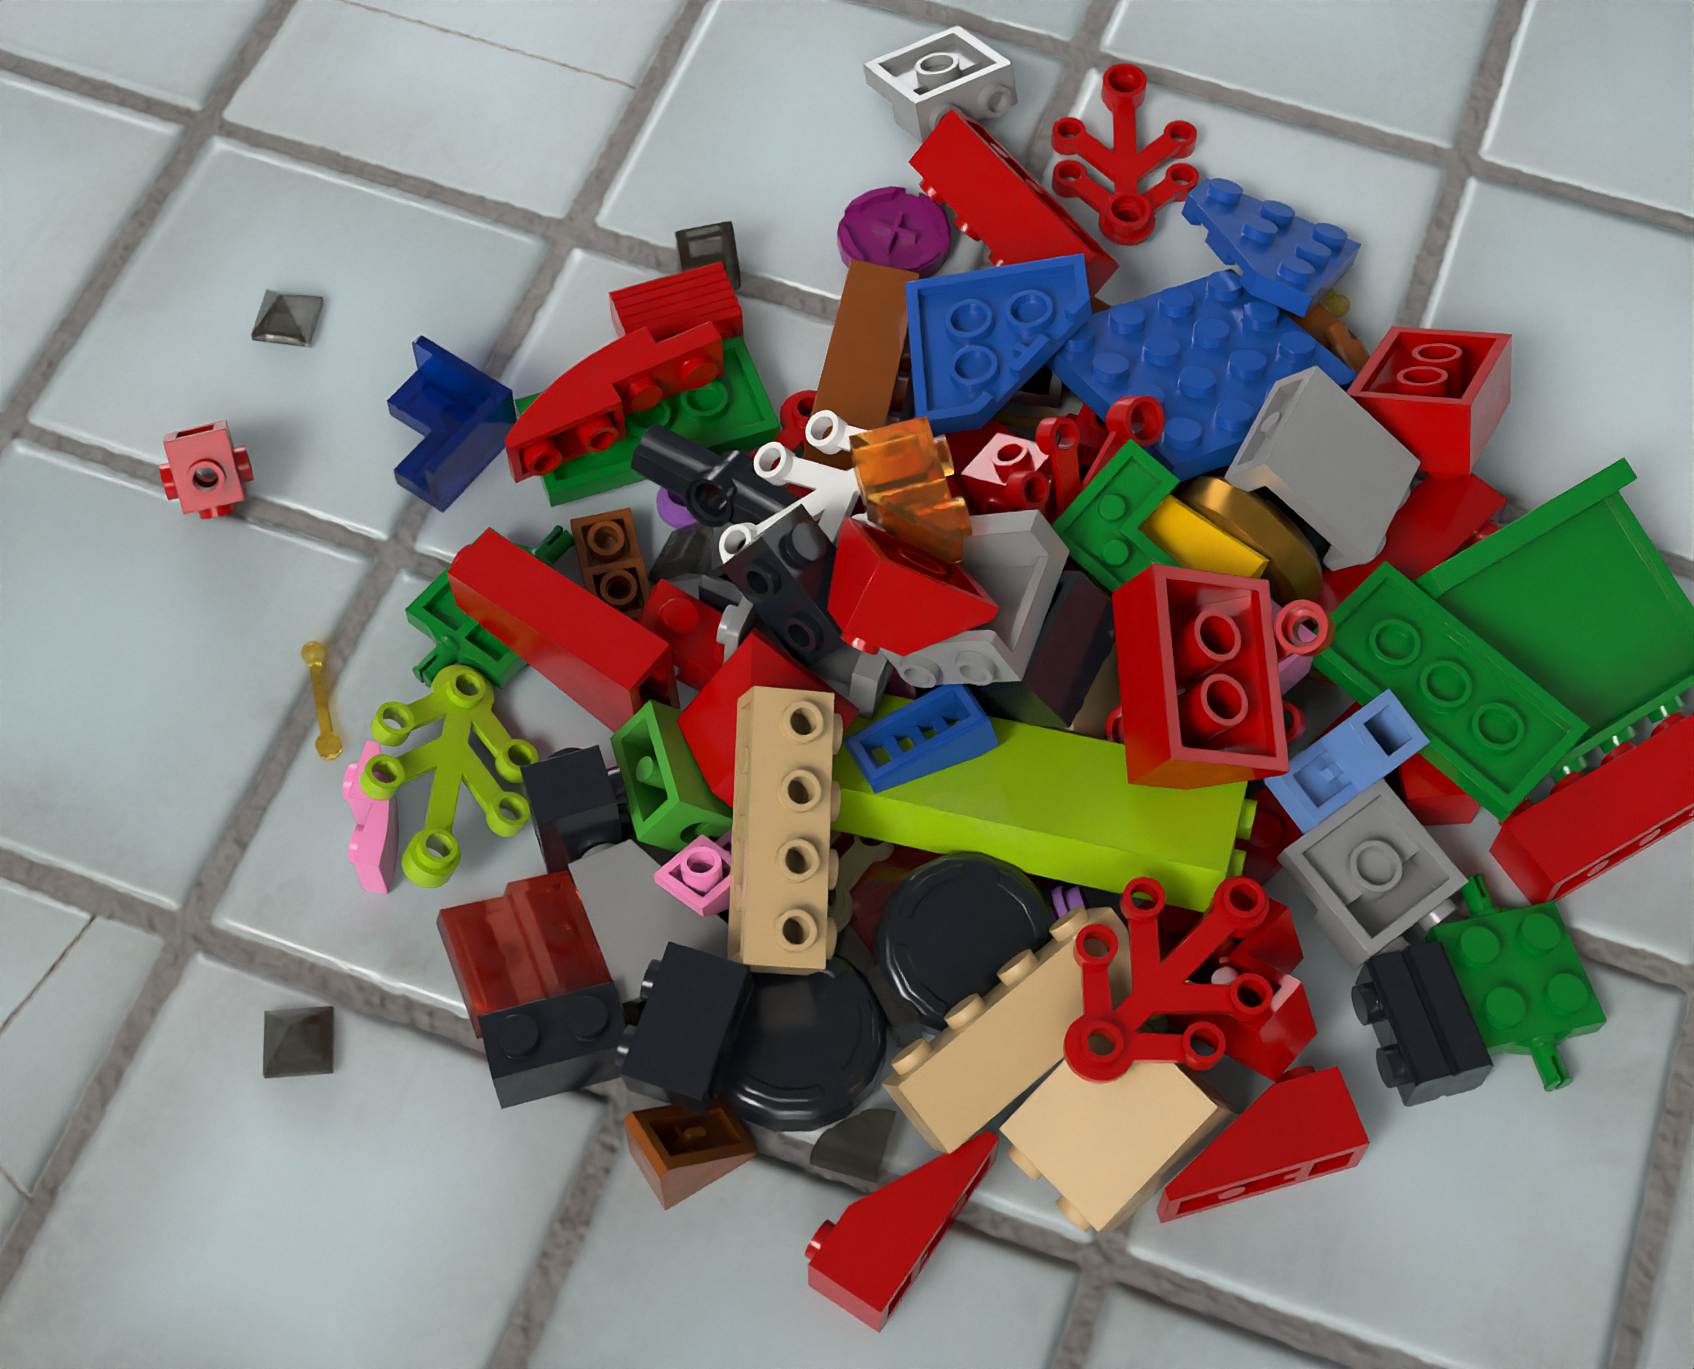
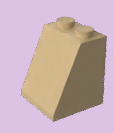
(1115, 1140)

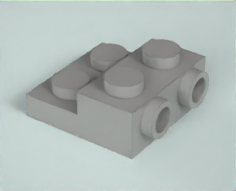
(943, 75)
(1372, 875)

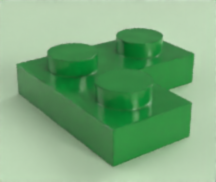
(1107, 516)

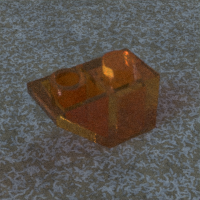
(906, 489)

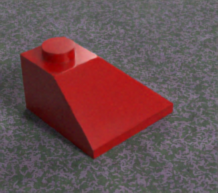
(900, 595)
(712, 715)

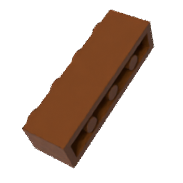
(865, 355)

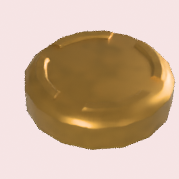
(1261, 525)

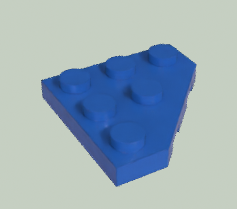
(1278, 252)
(988, 334)

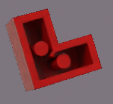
(1273, 953)

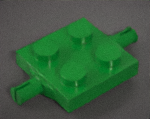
(459, 636)
(1520, 979)

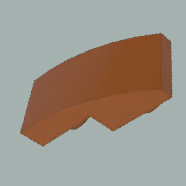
(612, 560)

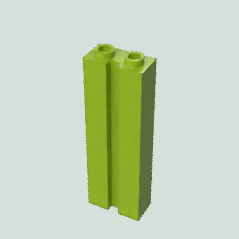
(1054, 811)

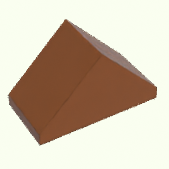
(686, 1149)

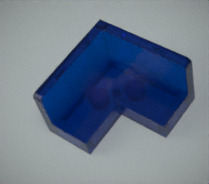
(462, 422)

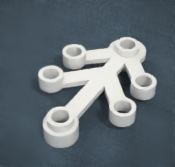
(834, 488)

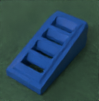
(950, 746)

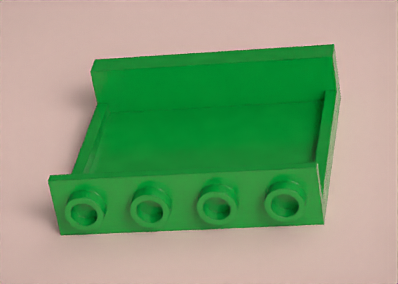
(1579, 610)

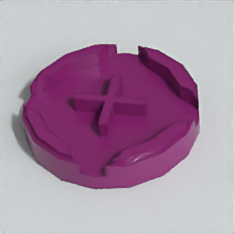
(895, 231)

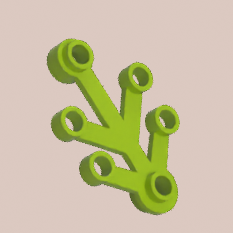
(452, 762)

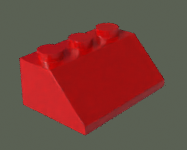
(1438, 393)
(1198, 679)

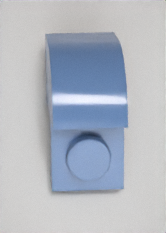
(1347, 761)

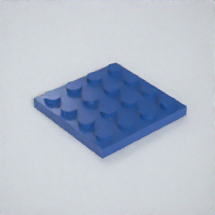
(1202, 355)

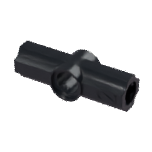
(712, 485)

